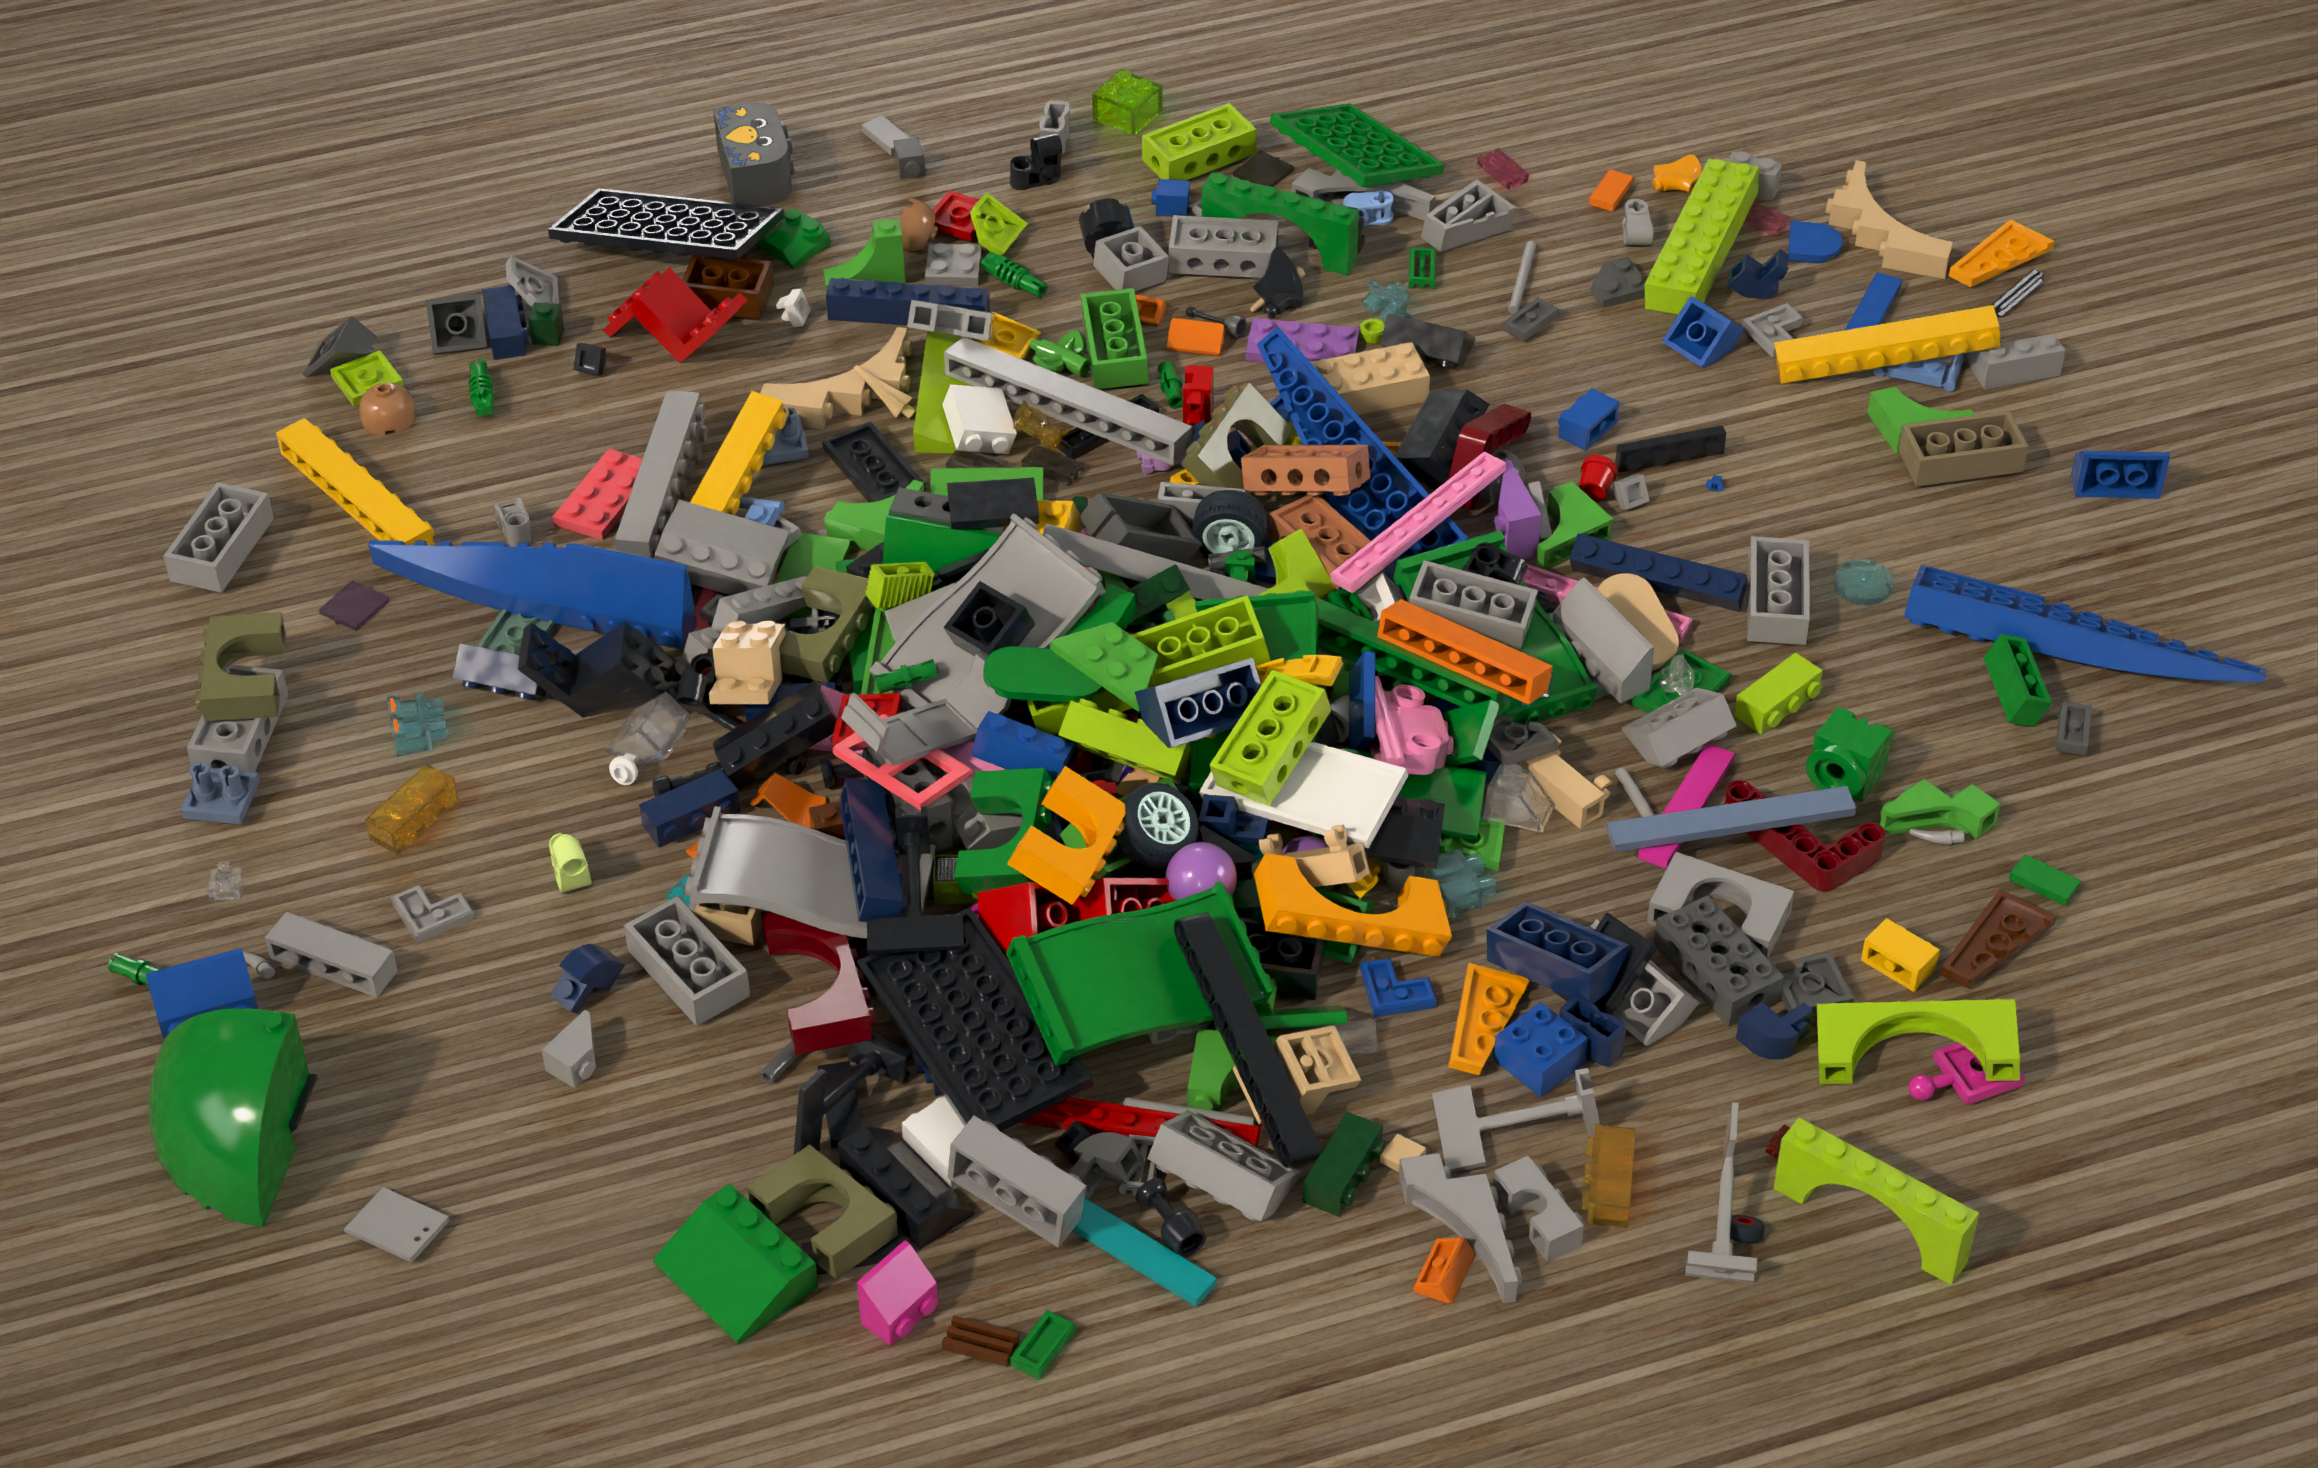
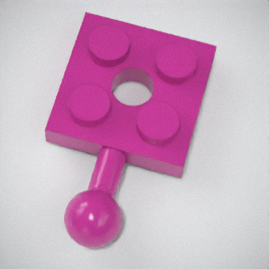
(1956, 1064)

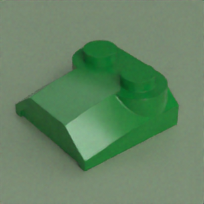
(795, 238)

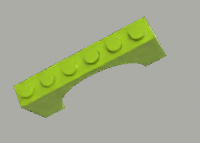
(1289, 556)
(1980, 1025)
(1938, 1223)

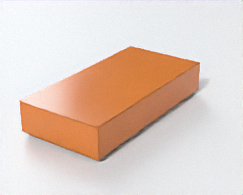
(1611, 190)

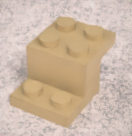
(747, 663)
(1314, 1065)

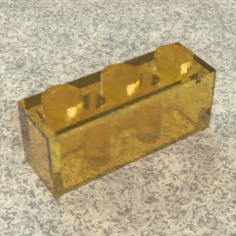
(411, 809)
(1609, 1175)

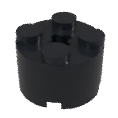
(1103, 220)

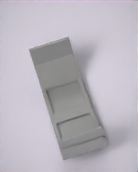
(929, 726)

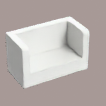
(1379, 595)

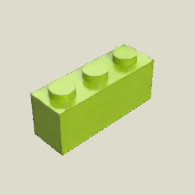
(1778, 693)

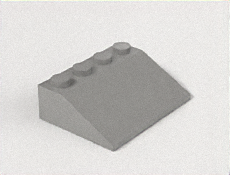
(721, 548)

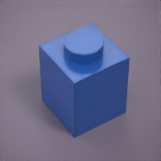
(1171, 197)

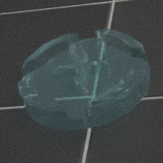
(1863, 582)

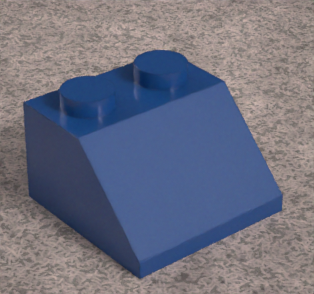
(1702, 333)

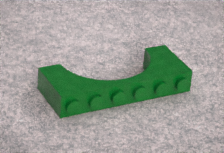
(1328, 224)

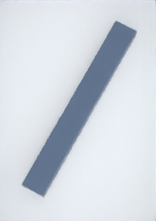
(1731, 819)

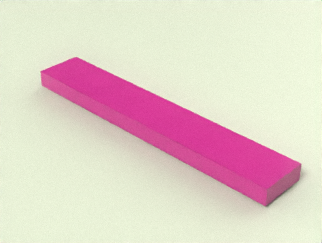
(1692, 794)

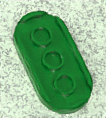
(1036, 676)

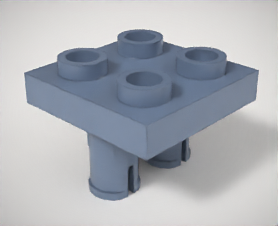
(789, 441)
(219, 794)

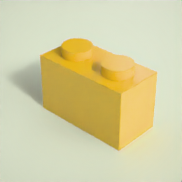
(1900, 955)

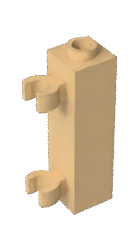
(1569, 790)
(1327, 865)

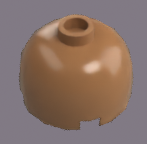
(917, 226)
(386, 409)

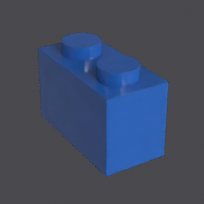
(1588, 419)

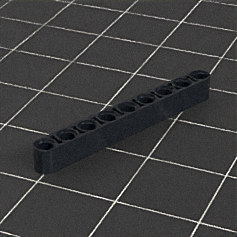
(1246, 1040)

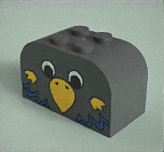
(754, 153)

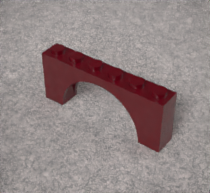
(841, 1012)

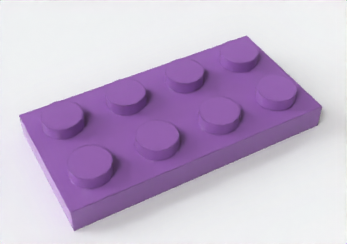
(1313, 340)

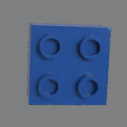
(1540, 1049)

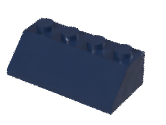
(1199, 702)
(1555, 952)

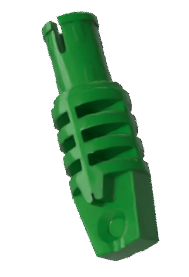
(1013, 274)
(481, 389)

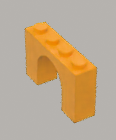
(1063, 868)

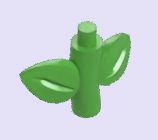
(1064, 354)

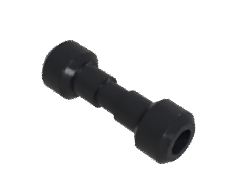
(664, 783)

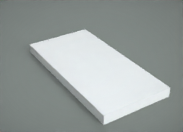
(1328, 791)

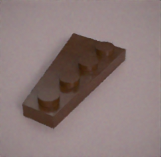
(1995, 937)

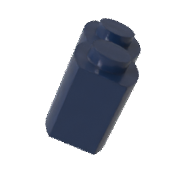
(1603, 1030)

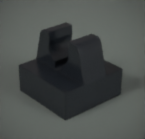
(590, 359)

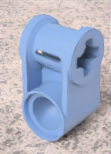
(1370, 206)

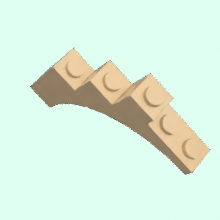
(1875, 229)
(847, 391)

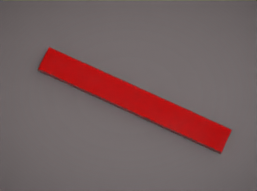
(1124, 1120)

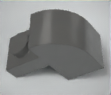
(1105, 1156)

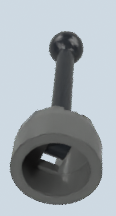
(1233, 324)

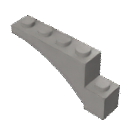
(1337, 186)
(752, 607)
(1469, 1210)

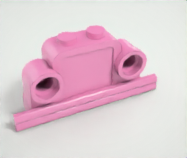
(1408, 731)

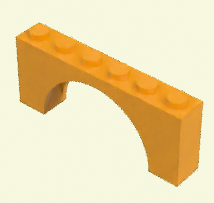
(1297, 909)

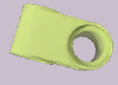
(569, 863)

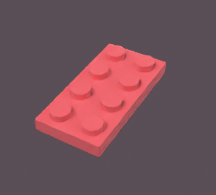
(600, 496)

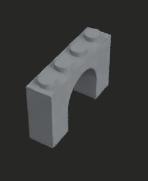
(1692, 879)

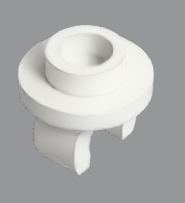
(624, 769)

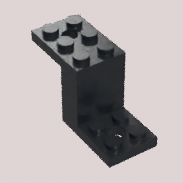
(600, 670)

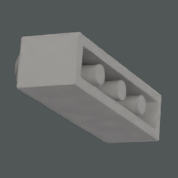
(331, 954)

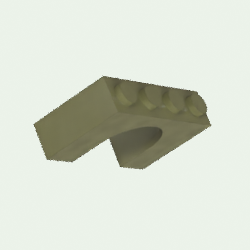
(1249, 413)
(226, 641)
(822, 653)
(815, 1178)

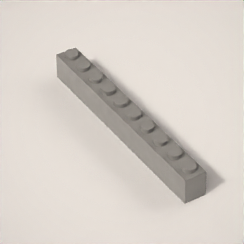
(1069, 400)

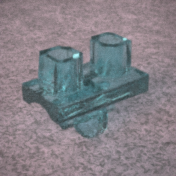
(1392, 298)

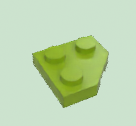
(995, 224)

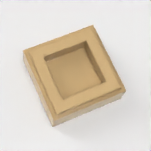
(1400, 1148)

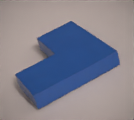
(1392, 996)

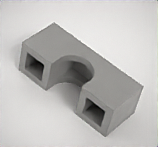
(950, 320)
(1526, 1186)

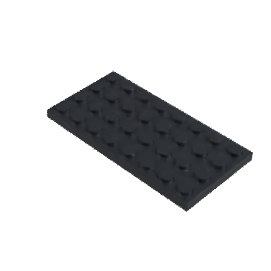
(666, 224)
(973, 1028)

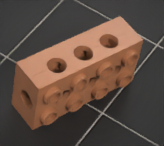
(1305, 469)
(1327, 531)

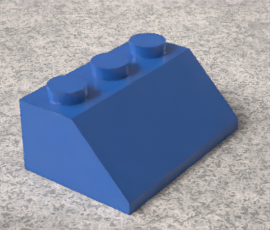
(2119, 474)
(1021, 746)
(200, 987)

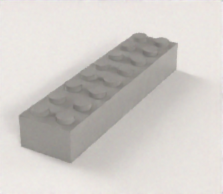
(663, 473)

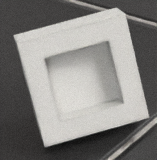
(795, 307)

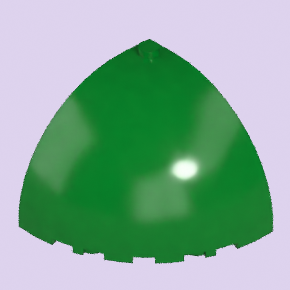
(226, 1107)

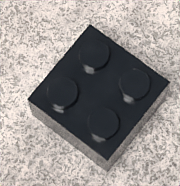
(988, 622)

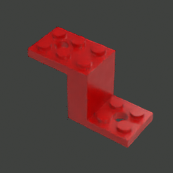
(673, 314)

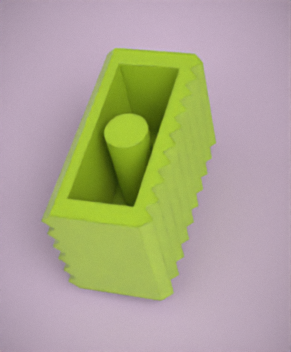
(898, 583)

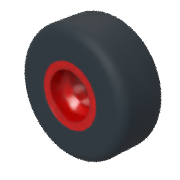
(1746, 1229)

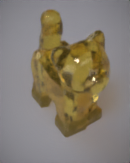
(1037, 426)

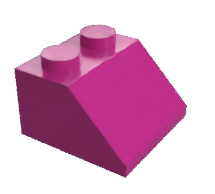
(896, 1294)

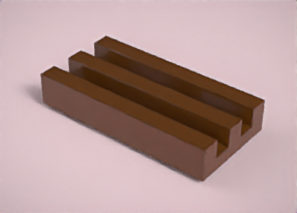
(982, 1336)

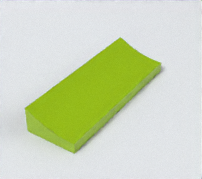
(931, 425)

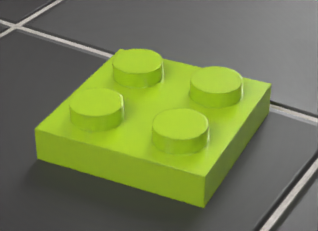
(362, 374)

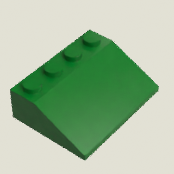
(736, 1264)

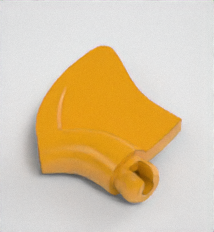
(1677, 175)

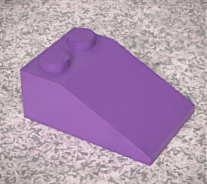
(1518, 516)

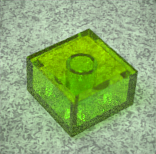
(1127, 101)

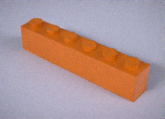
(1465, 651)

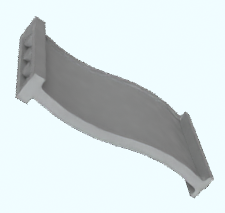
(1020, 567)
(784, 871)

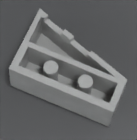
(1468, 217)

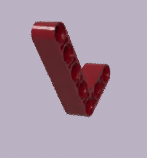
(1488, 434)
(1806, 855)

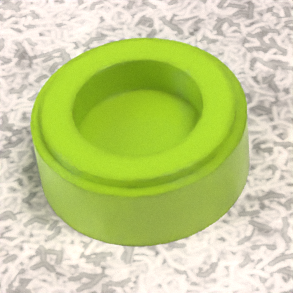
(1371, 330)

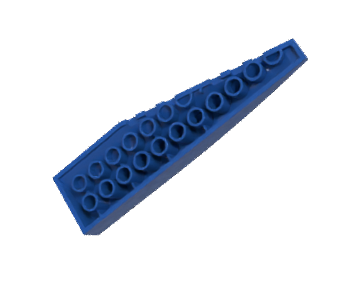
(1327, 419)
(560, 584)
(1991, 609)

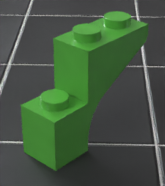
(1928, 807)

